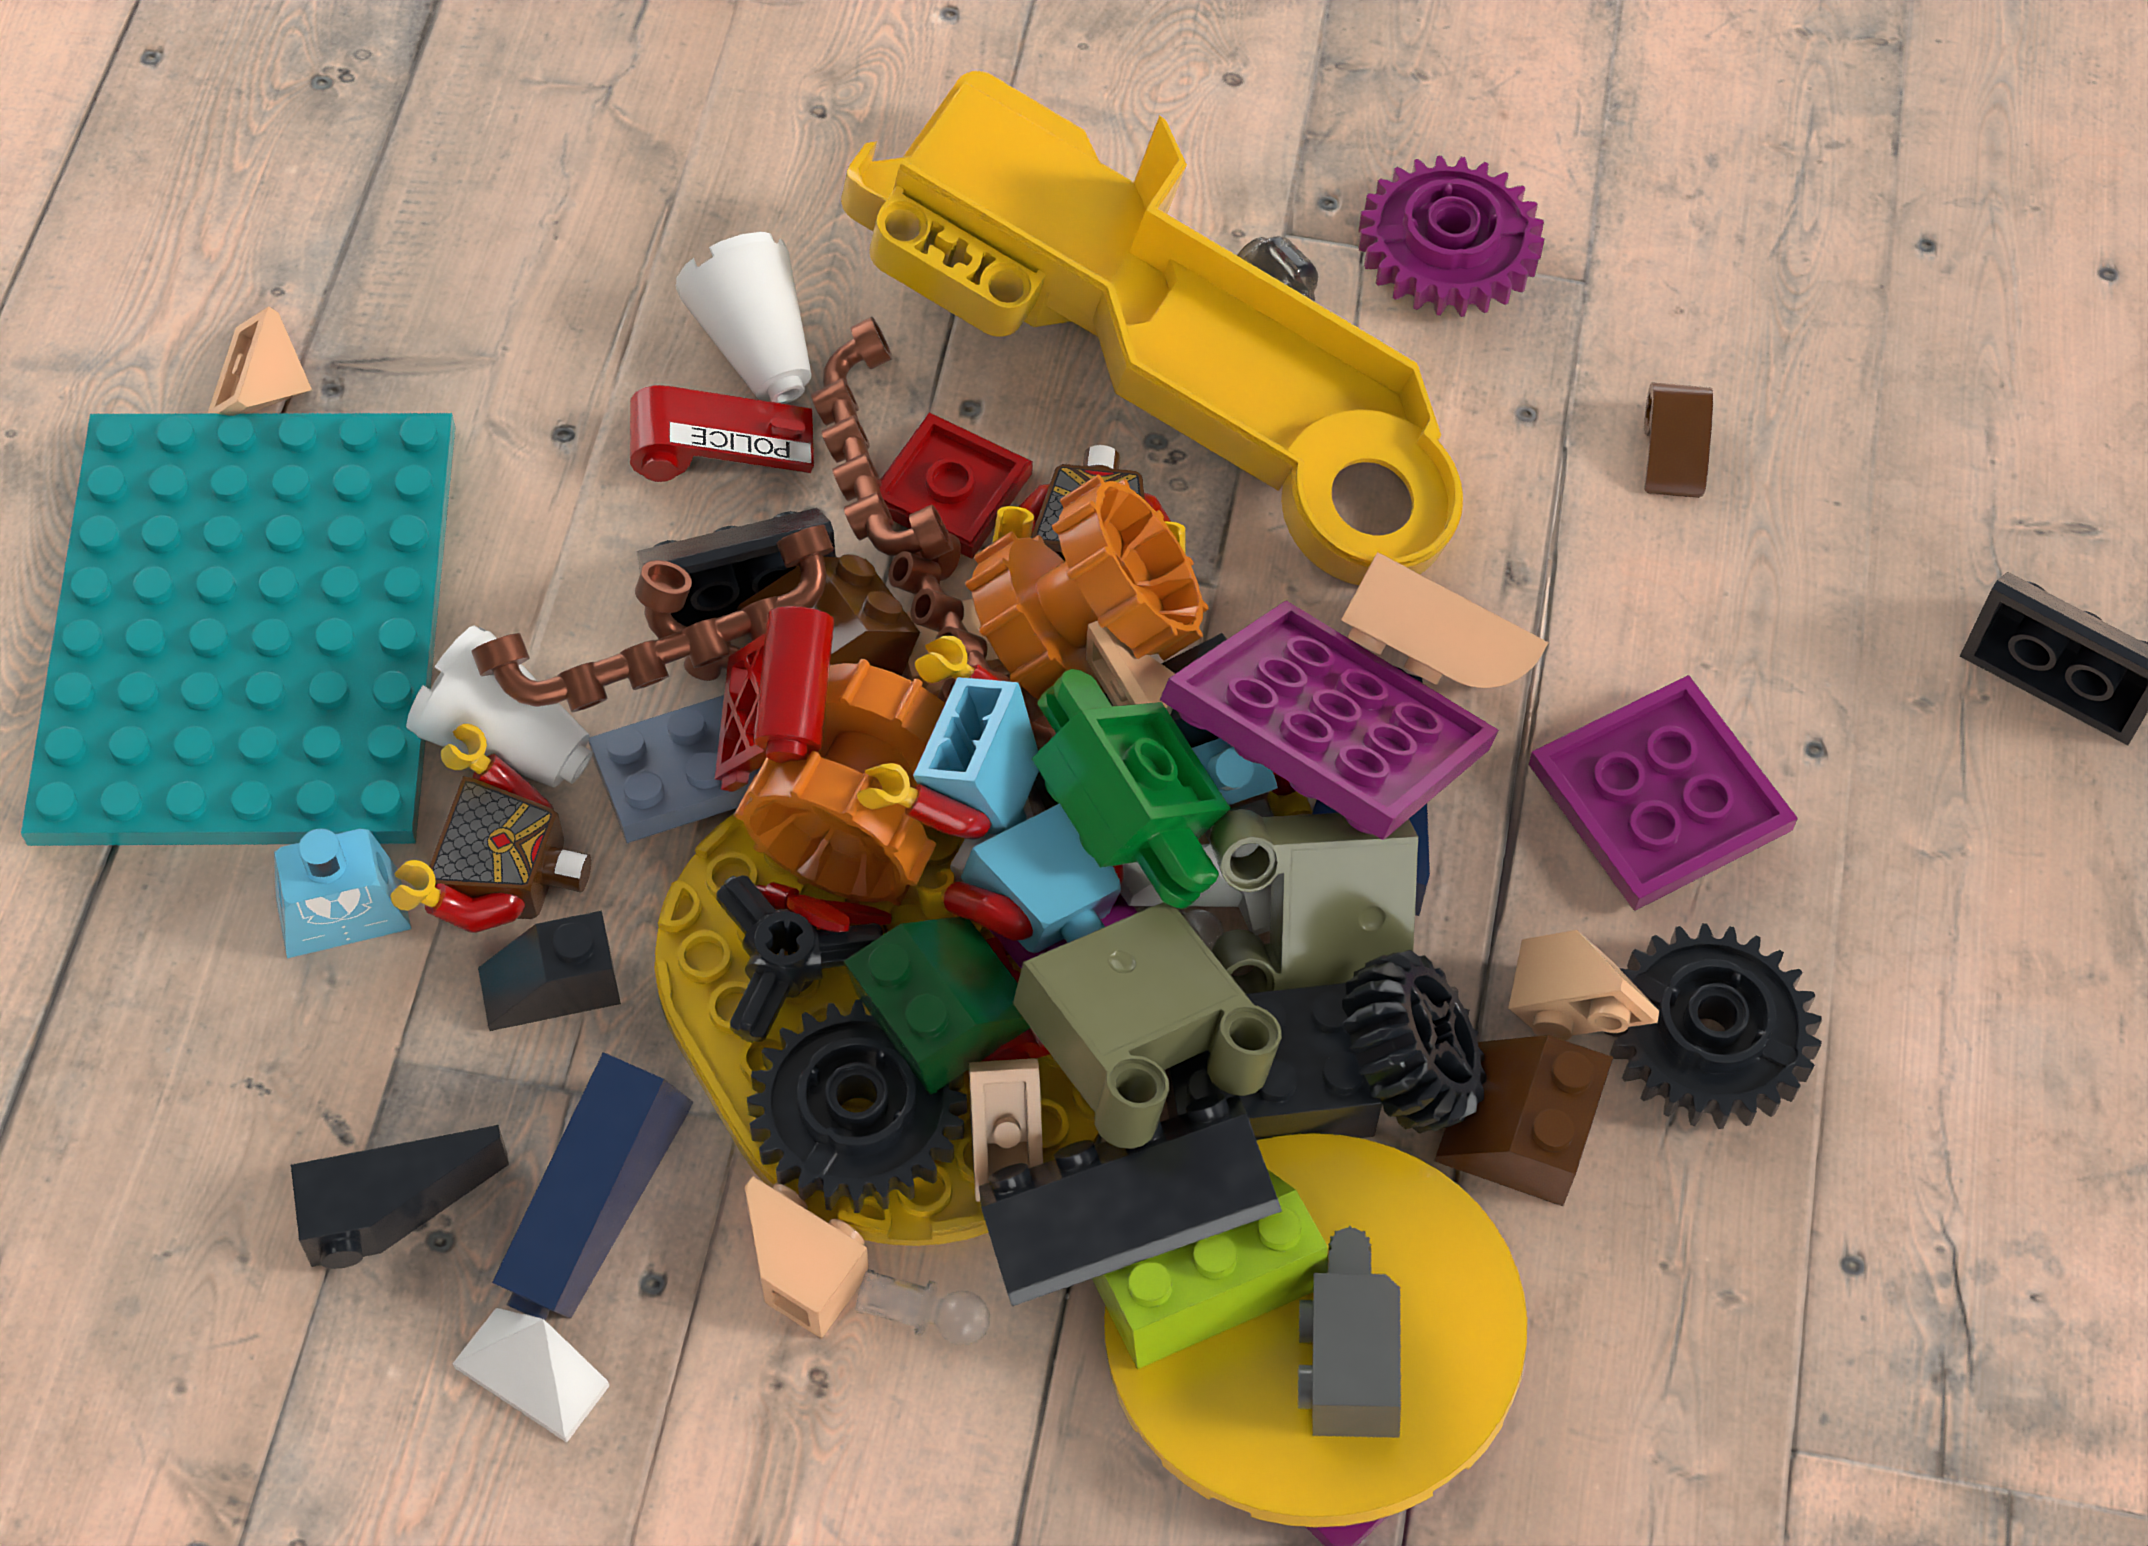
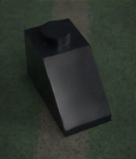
(550, 973)

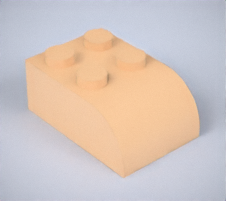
(1437, 629)

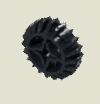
(1414, 1041)

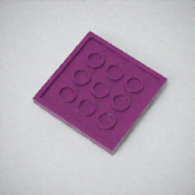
(1330, 718)

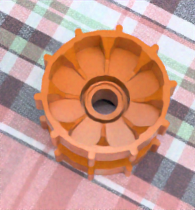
(1116, 571)
(809, 808)

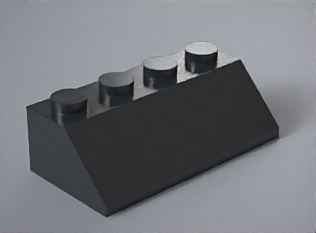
(1124, 1205)

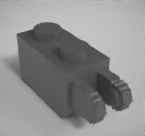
(1355, 1345)

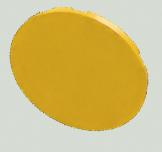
(1229, 1404)

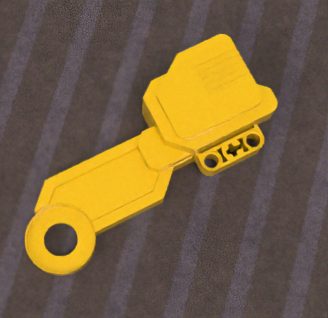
(1021, 222)

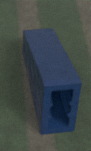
(590, 1186)

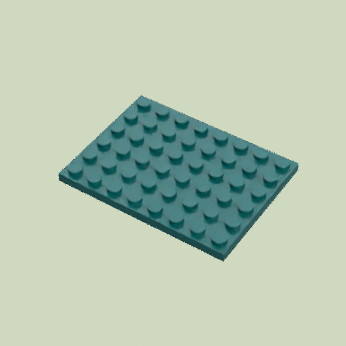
(243, 630)

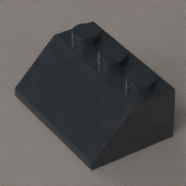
(732, 562)
(2062, 656)

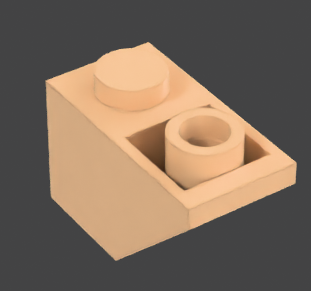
(1574, 989)
(803, 1262)

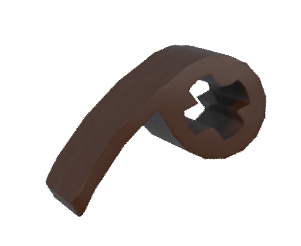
(1680, 439)

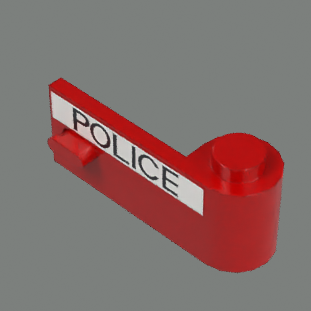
(681, 423)

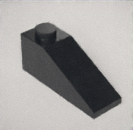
(379, 1195)

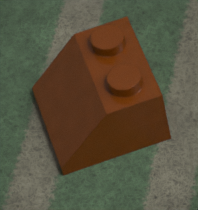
(864, 611)
(1532, 1116)

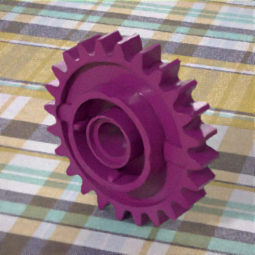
(1451, 236)

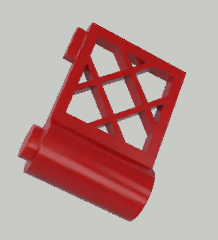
(775, 695)

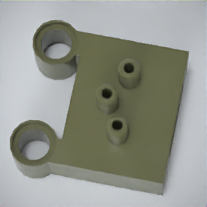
(1333, 897)
(1136, 1003)

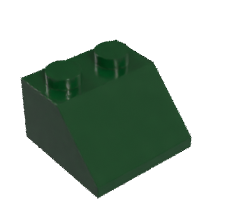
(937, 996)

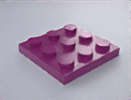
(1662, 792)

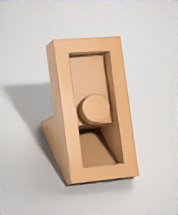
(1004, 1116)

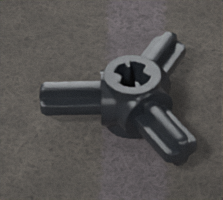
(781, 975)

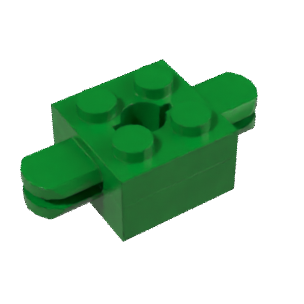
(1130, 786)

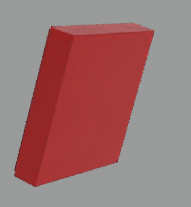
(956, 474)

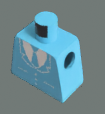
(335, 891)

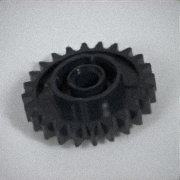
(1710, 1071)
(844, 1150)

